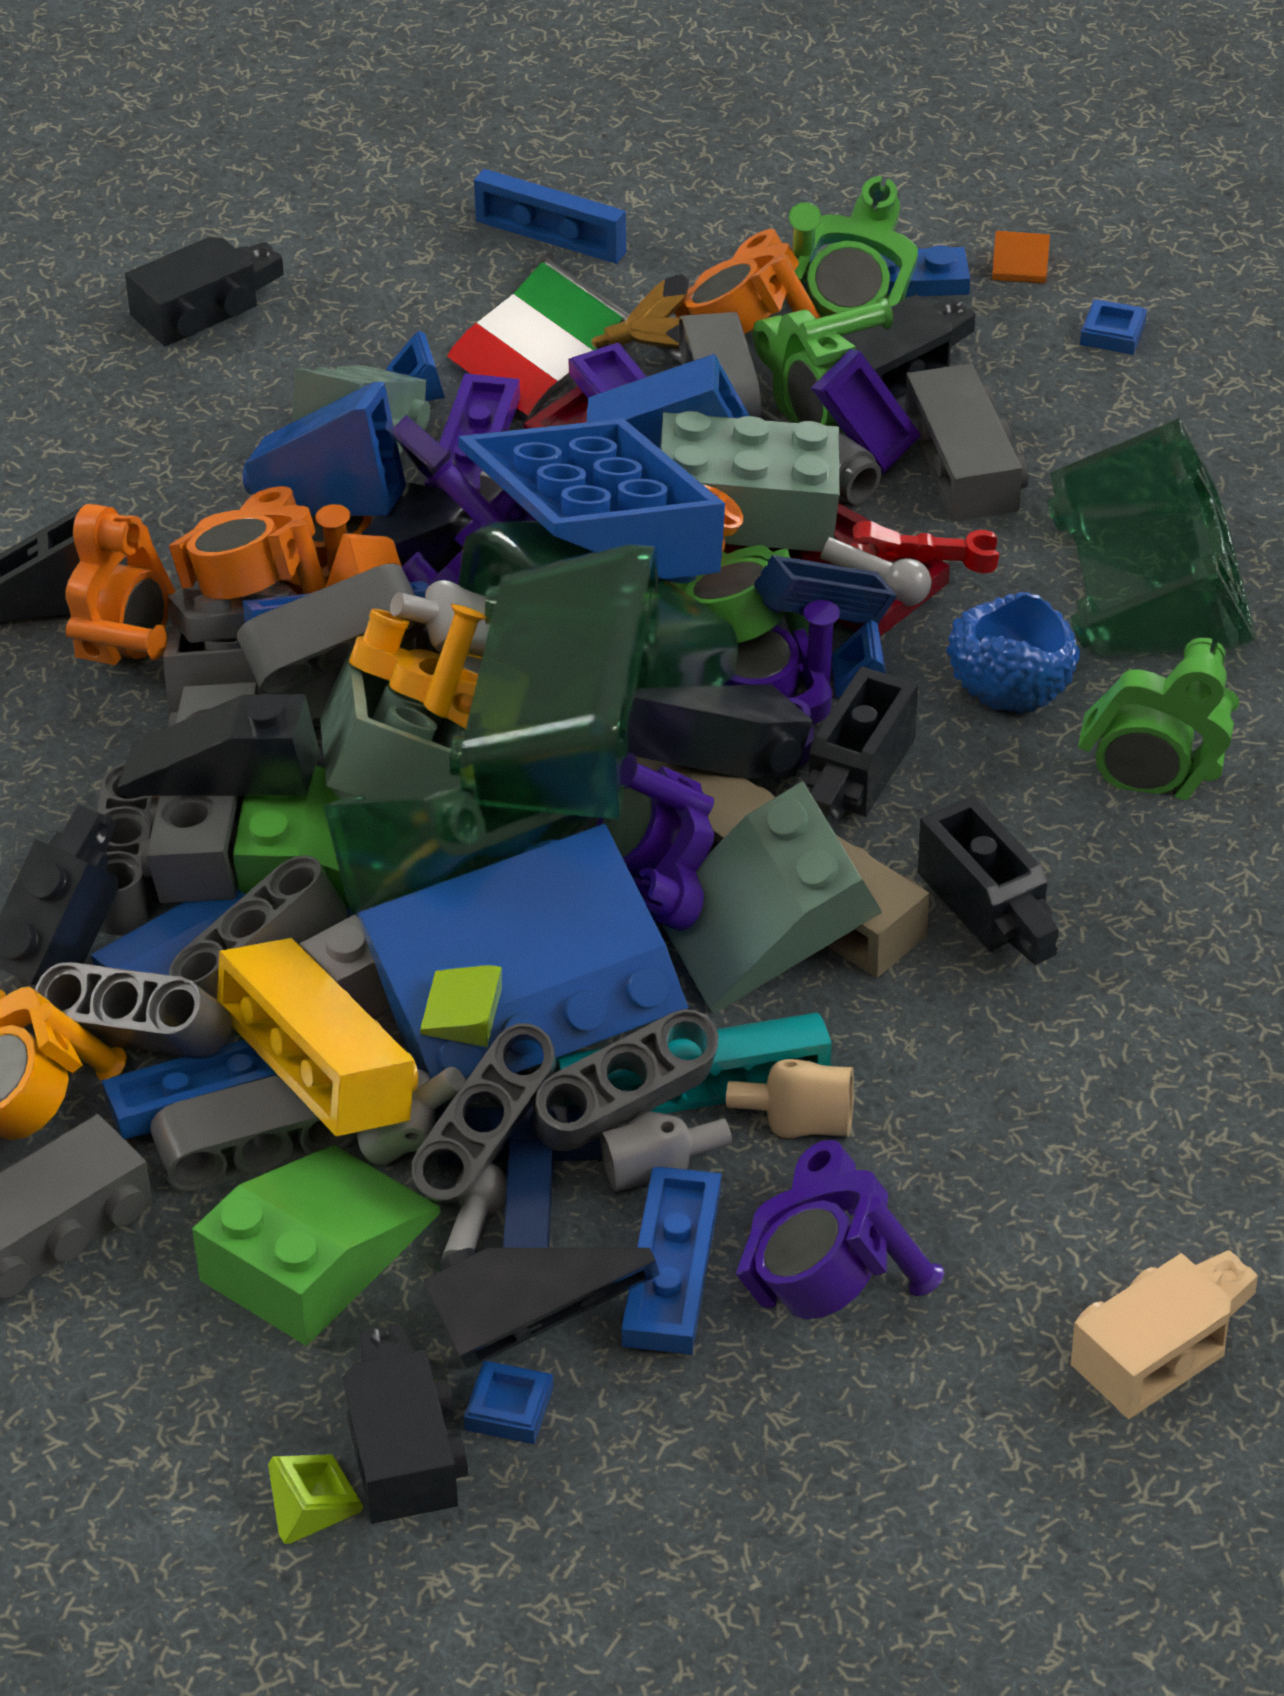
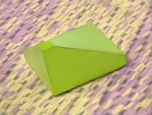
(309, 1494)

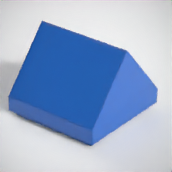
(417, 361)
(858, 651)

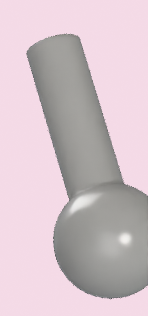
(905, 577)
(484, 1198)

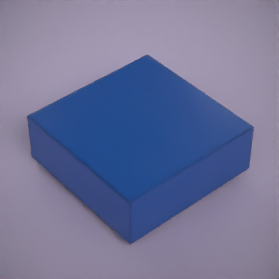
(1113, 326)
(508, 1402)

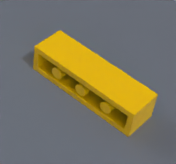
(316, 1037)

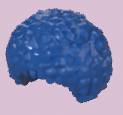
(1013, 652)

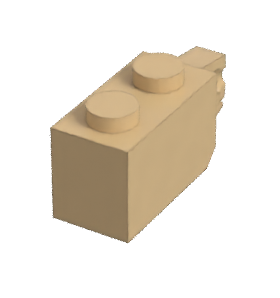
(1160, 1329)

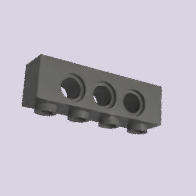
(195, 834)

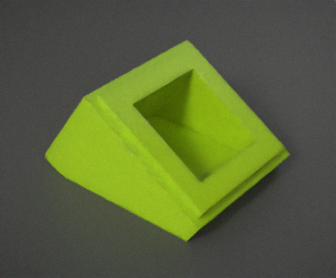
(463, 1004)

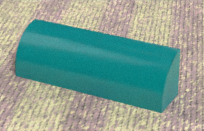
(742, 1055)

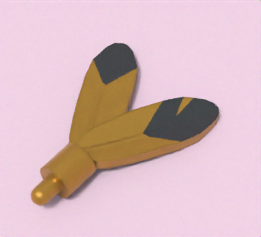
(650, 319)

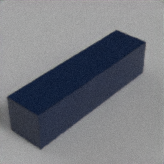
(528, 1195)

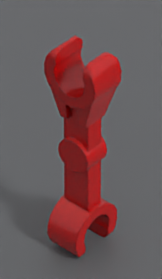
(975, 551)

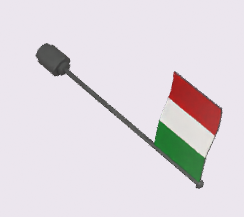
(555, 320)

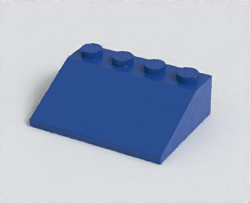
(607, 490)
(562, 927)

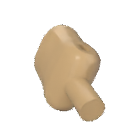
(800, 1098)

